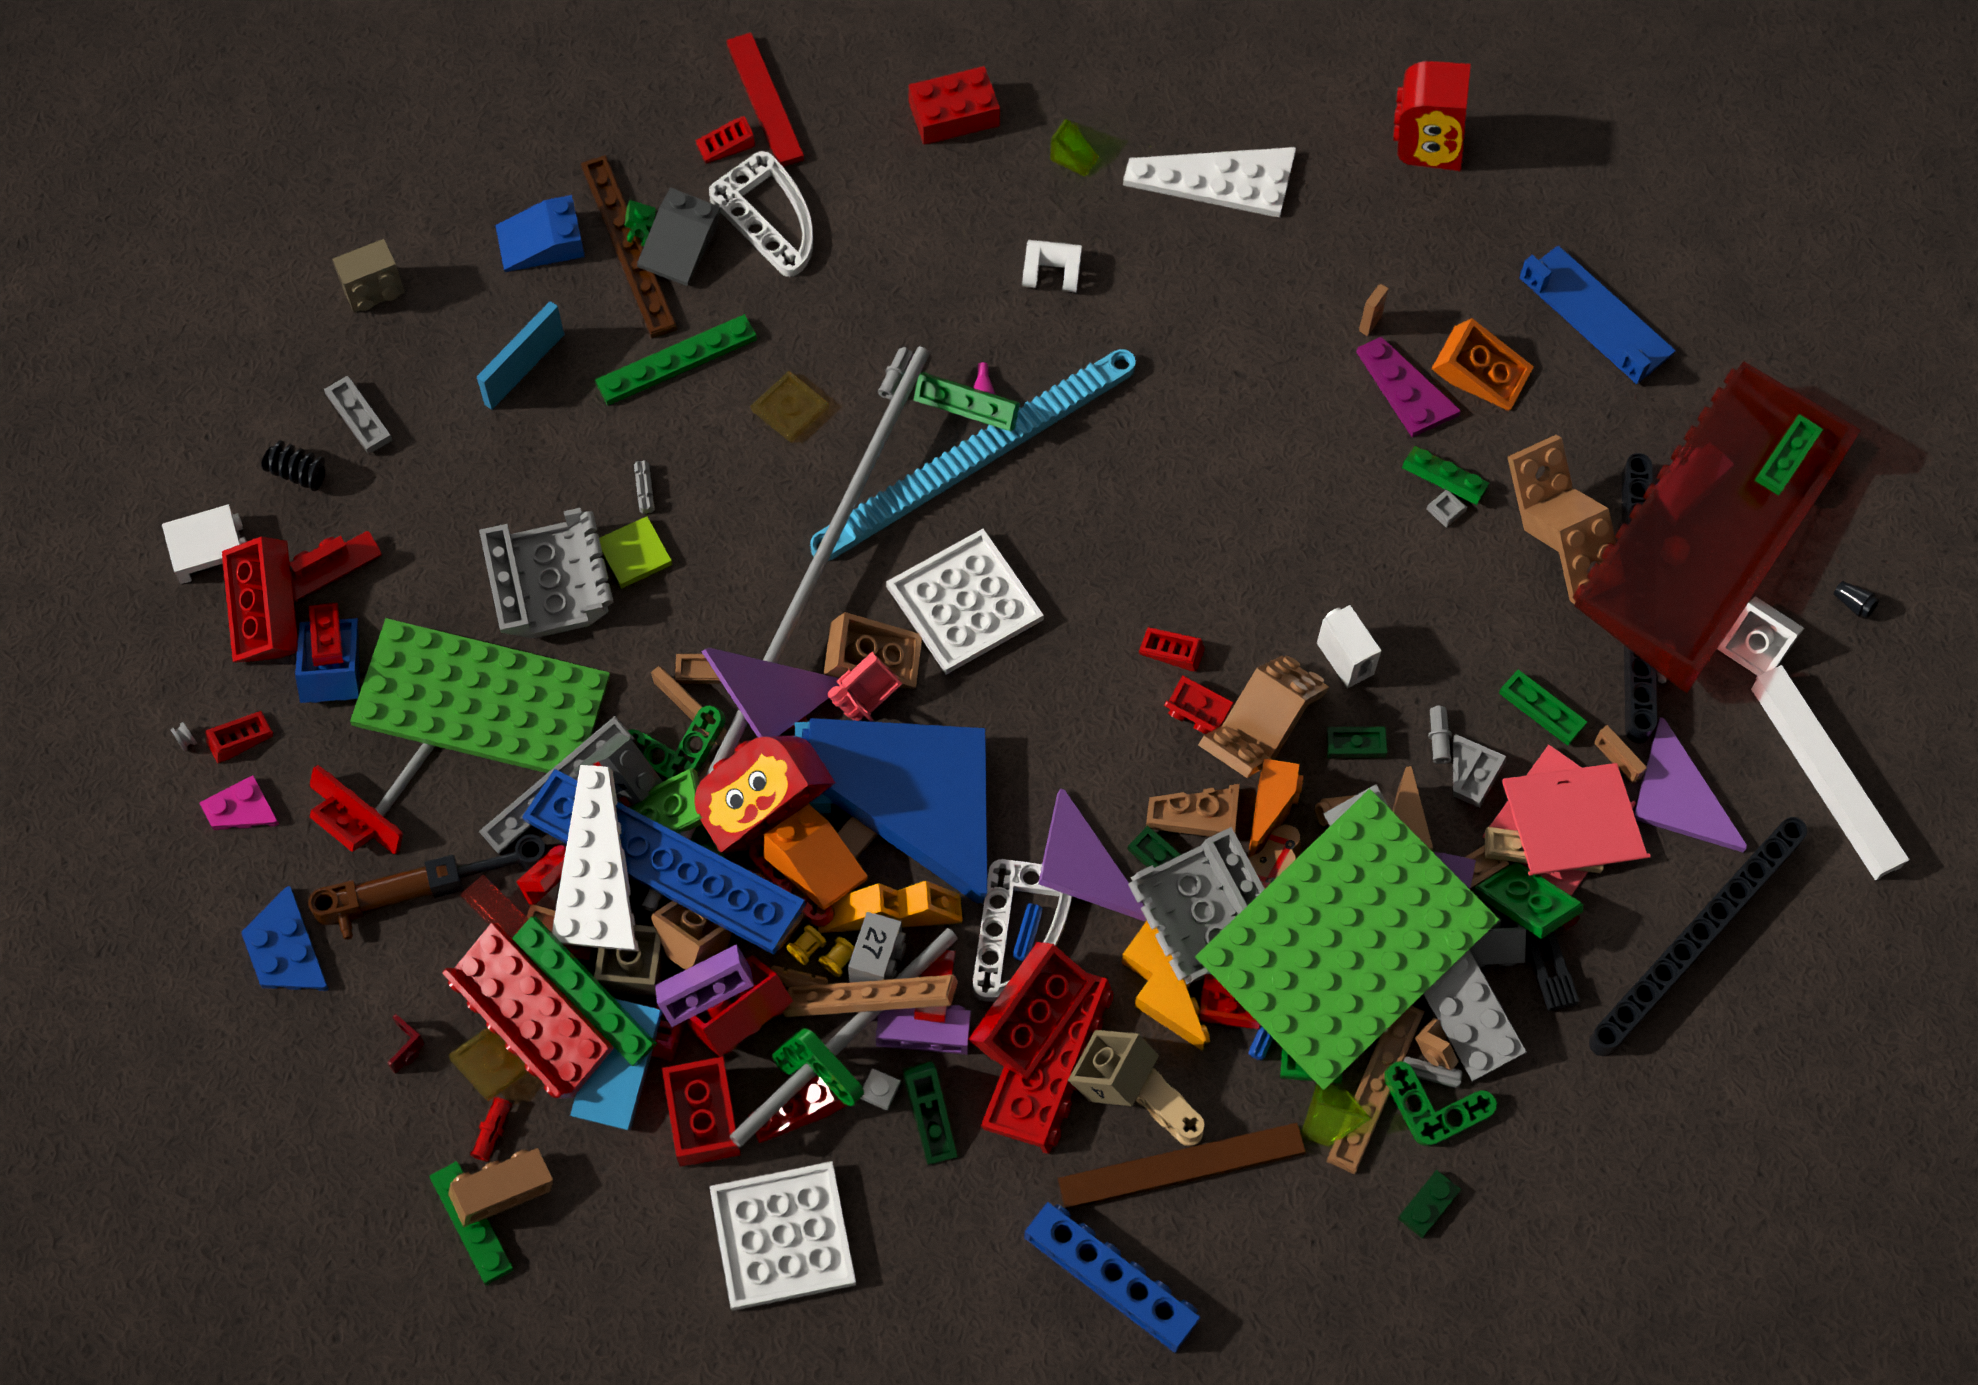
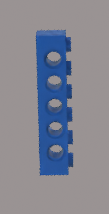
(1169, 1332)

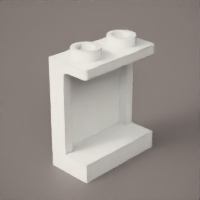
(200, 538)

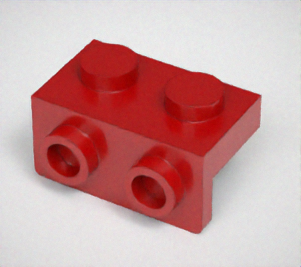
(1198, 705)
(543, 875)
(1221, 1007)

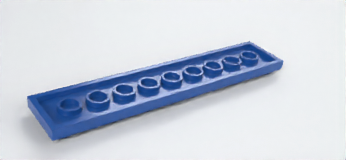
(681, 869)

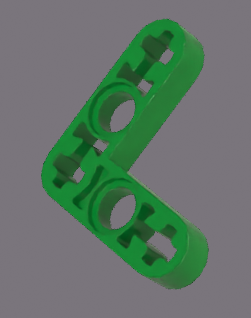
(675, 758)
(809, 1049)
(1427, 1114)

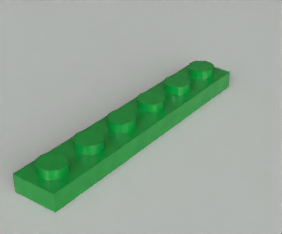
(676, 359)
(584, 991)

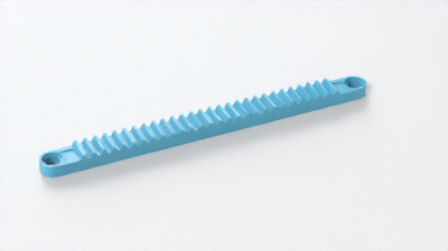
(978, 451)

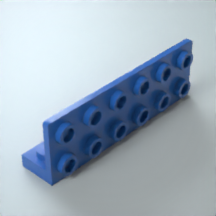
(1596, 313)

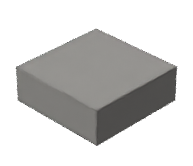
(1446, 508)

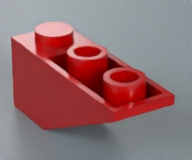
(806, 1106)

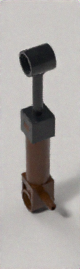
(437, 877)

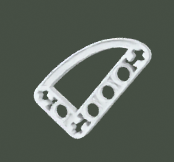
(768, 234)
(1014, 882)

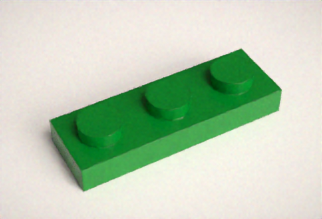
(1788, 454)
(1445, 475)
(1543, 707)

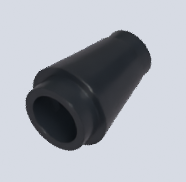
(1857, 599)

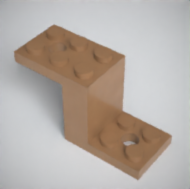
(1558, 512)
(1264, 715)

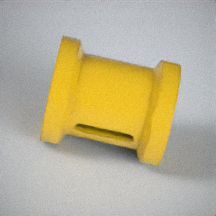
(806, 944)
(838, 956)

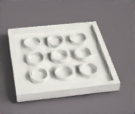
(964, 601)
(782, 1236)

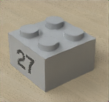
(877, 949)

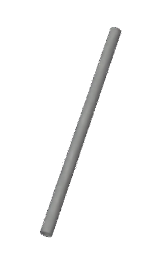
(836, 1044)

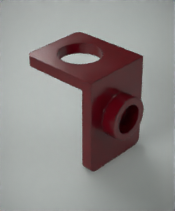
(409, 1051)

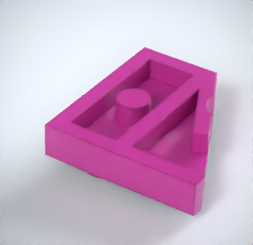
(239, 807)

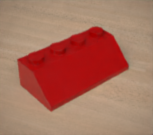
(260, 600)
(1032, 1009)

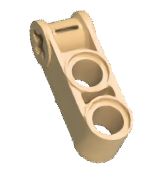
(1170, 1109)

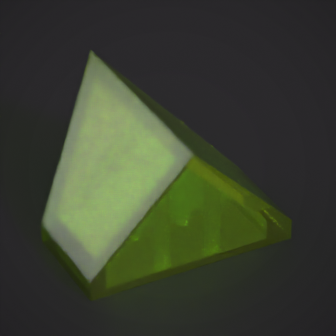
(1071, 149)
(1332, 1115)

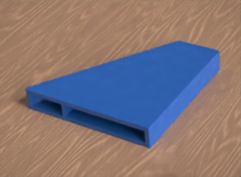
(914, 790)

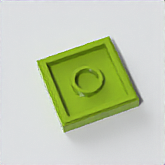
(634, 552)

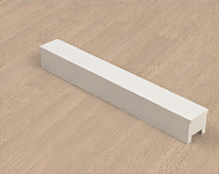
(1829, 773)

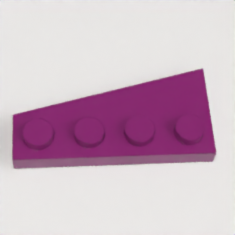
(1406, 389)

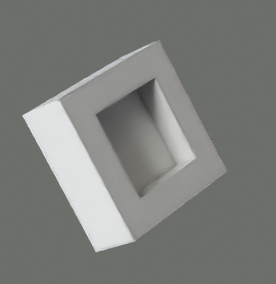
(880, 1089)

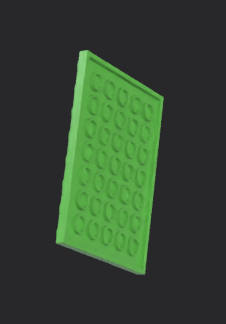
(1346, 939)

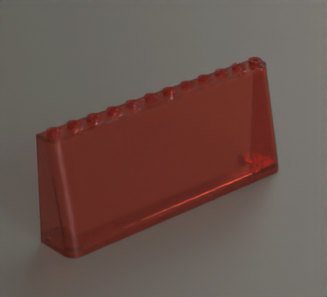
(1710, 527)

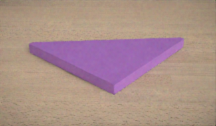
(768, 692)
(1678, 796)
(1081, 865)

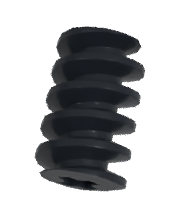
(294, 465)

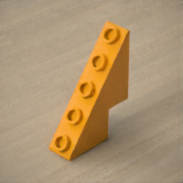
(914, 906)
(1163, 994)

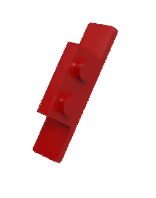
(330, 562)
(348, 816)

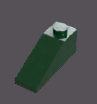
(929, 1112)

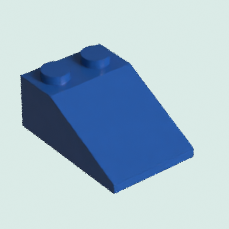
(540, 235)
(329, 681)

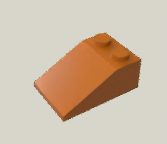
(1482, 365)
(1277, 791)
(813, 857)

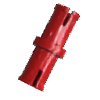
(491, 1129)

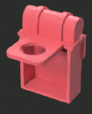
(864, 688)

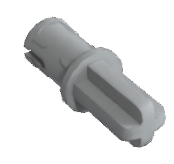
(895, 373)
(1440, 735)

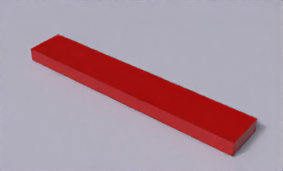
(765, 100)

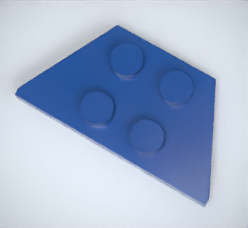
(282, 947)

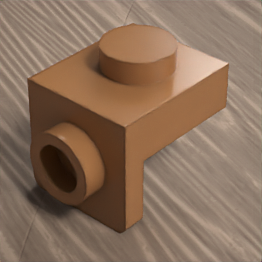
(1434, 1047)

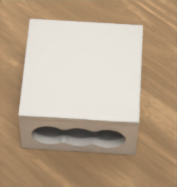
(1348, 646)

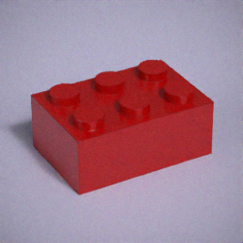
(954, 105)
(744, 1013)
(700, 1111)

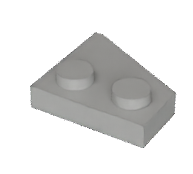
(1474, 770)

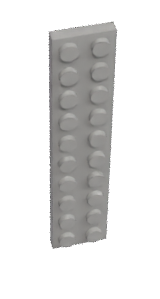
(1464, 1003)

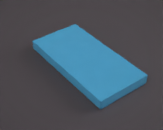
(520, 355)
(616, 1085)

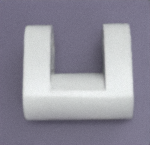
(1053, 255)

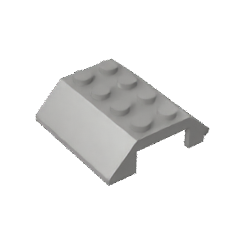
(547, 576)
(1196, 898)

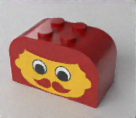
(1432, 114)
(759, 789)

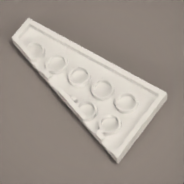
(1232, 179)
(594, 879)

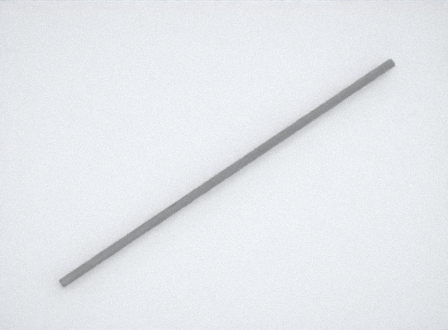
(819, 561)

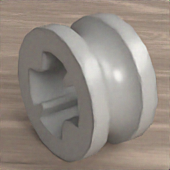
(183, 736)

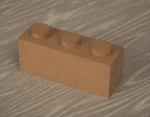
(500, 1186)

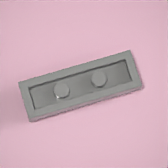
(358, 414)

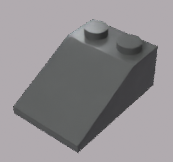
(679, 236)

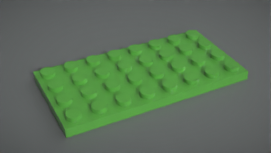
(478, 697)

